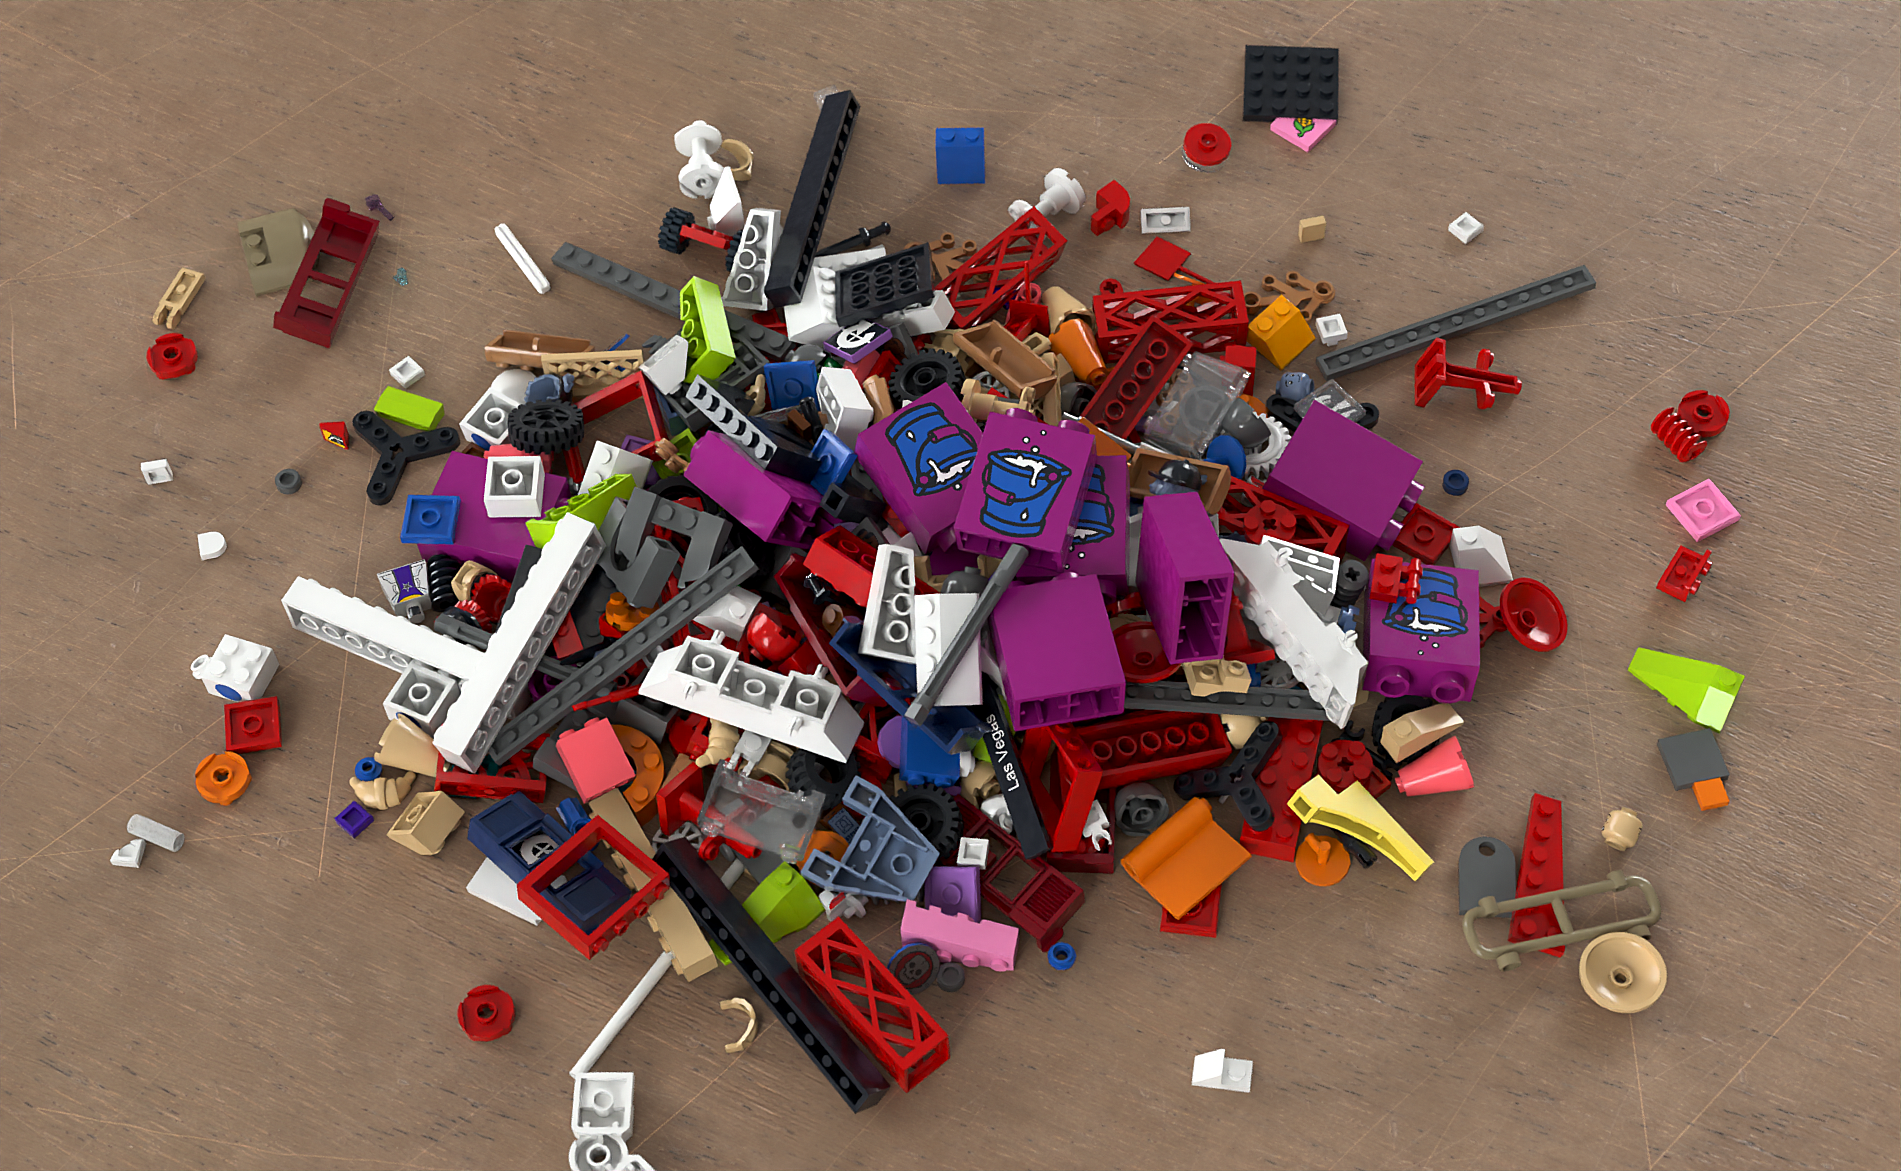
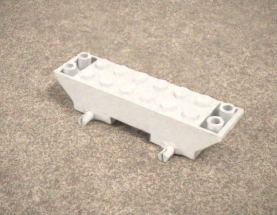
(1317, 653)
(789, 709)

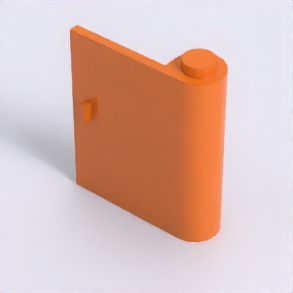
(1185, 858)

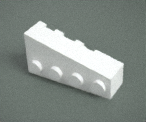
(922, 317)
(891, 607)

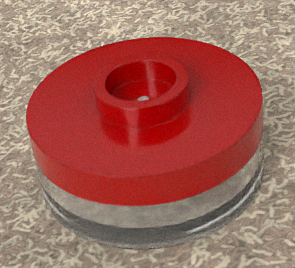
(1206, 147)

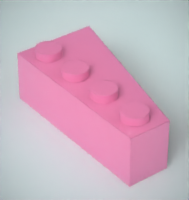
(961, 938)

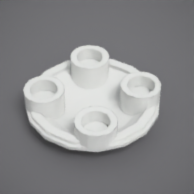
(513, 384)

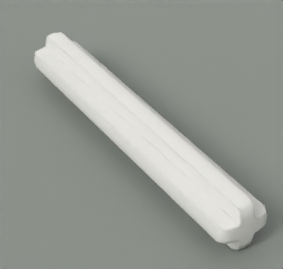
(522, 259)

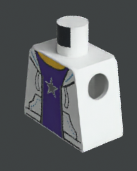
(407, 590)

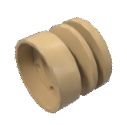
(773, 763)

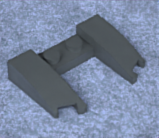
(747, 366)
(706, 530)
(548, 758)

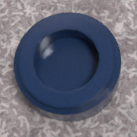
(1455, 482)

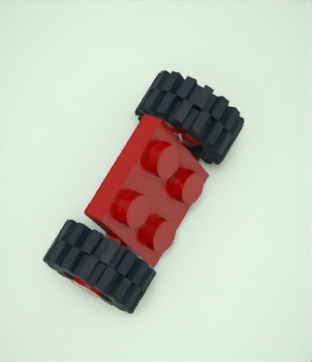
(680, 228)

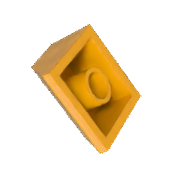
(1280, 333)

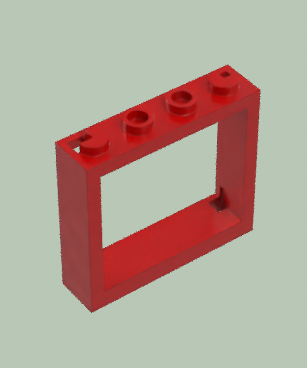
(611, 399)
(1065, 827)
(563, 858)

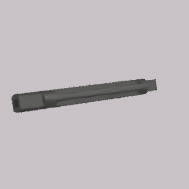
(996, 587)
(480, 638)

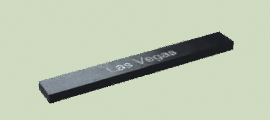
(1011, 774)

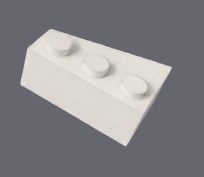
(844, 404)
(1314, 569)

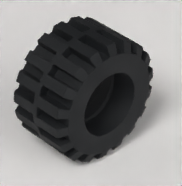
(1393, 709)
(806, 779)

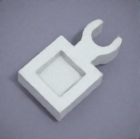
(1096, 824)

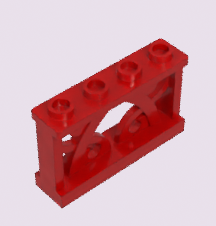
(495, 787)

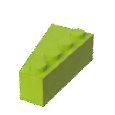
(705, 330)
(590, 507)

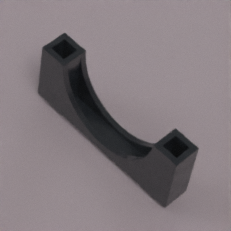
(729, 411)
(843, 500)

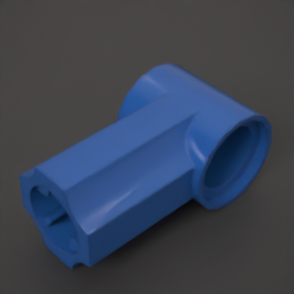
(573, 816)

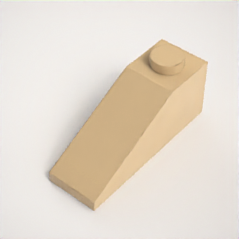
(1418, 730)

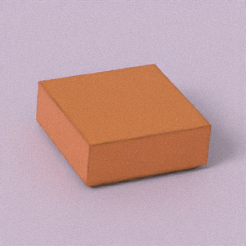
(1710, 794)

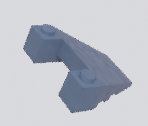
(885, 856)

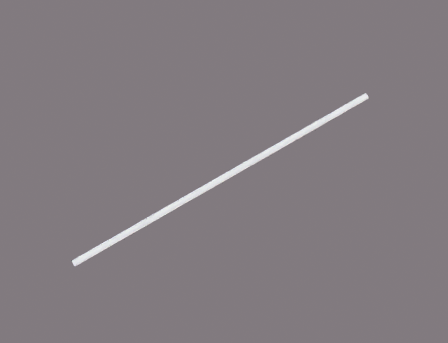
(652, 977)

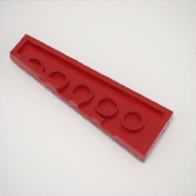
(1540, 873)

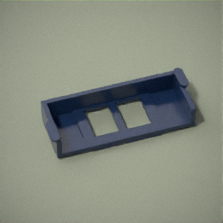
(951, 727)
(585, 898)

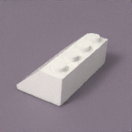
(815, 316)
(610, 460)
(936, 625)

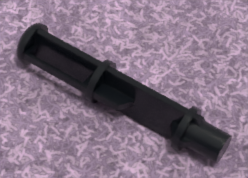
(811, 415)

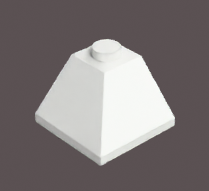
(726, 206)
(667, 366)
(1482, 551)
(730, 613)

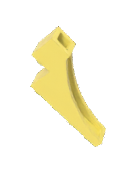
(1362, 817)

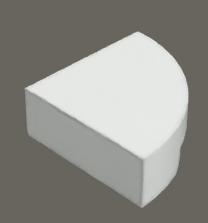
(130, 854)

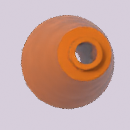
(1080, 350)

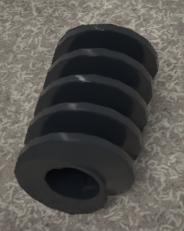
(441, 573)

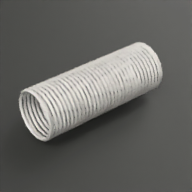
(156, 839)

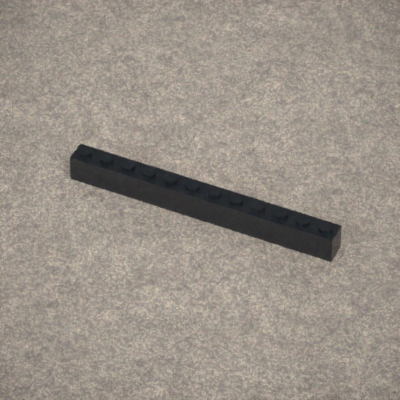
(812, 200)
(771, 976)

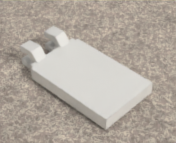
(500, 890)

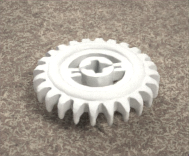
(1267, 459)

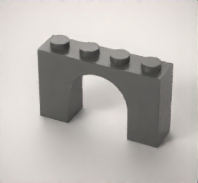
(651, 568)

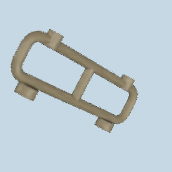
(1508, 955)

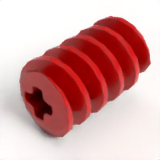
(1676, 436)

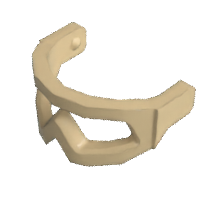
(752, 1030)

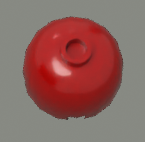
(769, 639)

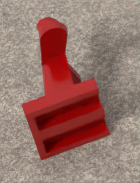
(1434, 371)
(1237, 642)
(682, 801)

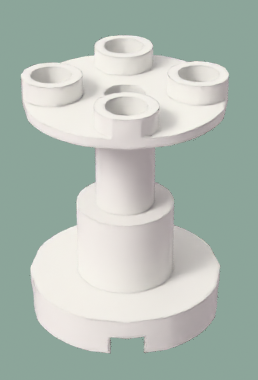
(701, 173)
(1060, 194)

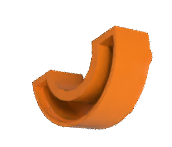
(649, 768)

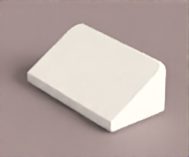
(1165, 220)

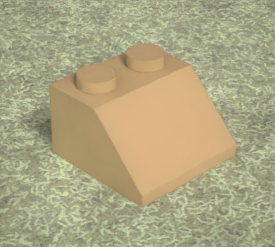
(427, 822)

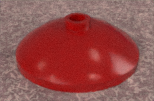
(1533, 614)
(1142, 653)

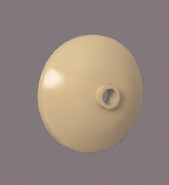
(1626, 958)

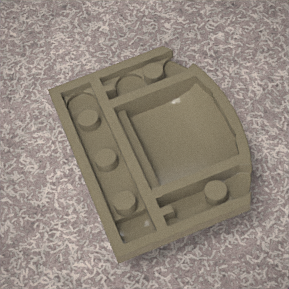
(275, 249)

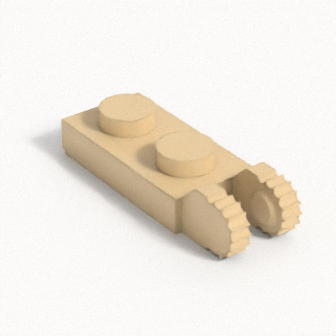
(178, 297)

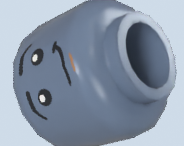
(1295, 385)

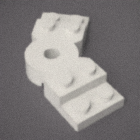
(604, 1123)

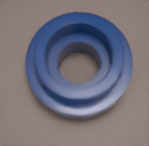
(370, 775)
(1061, 949)

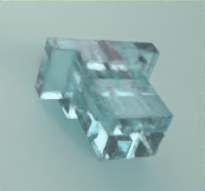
(401, 276)

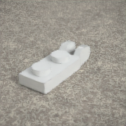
(752, 748)

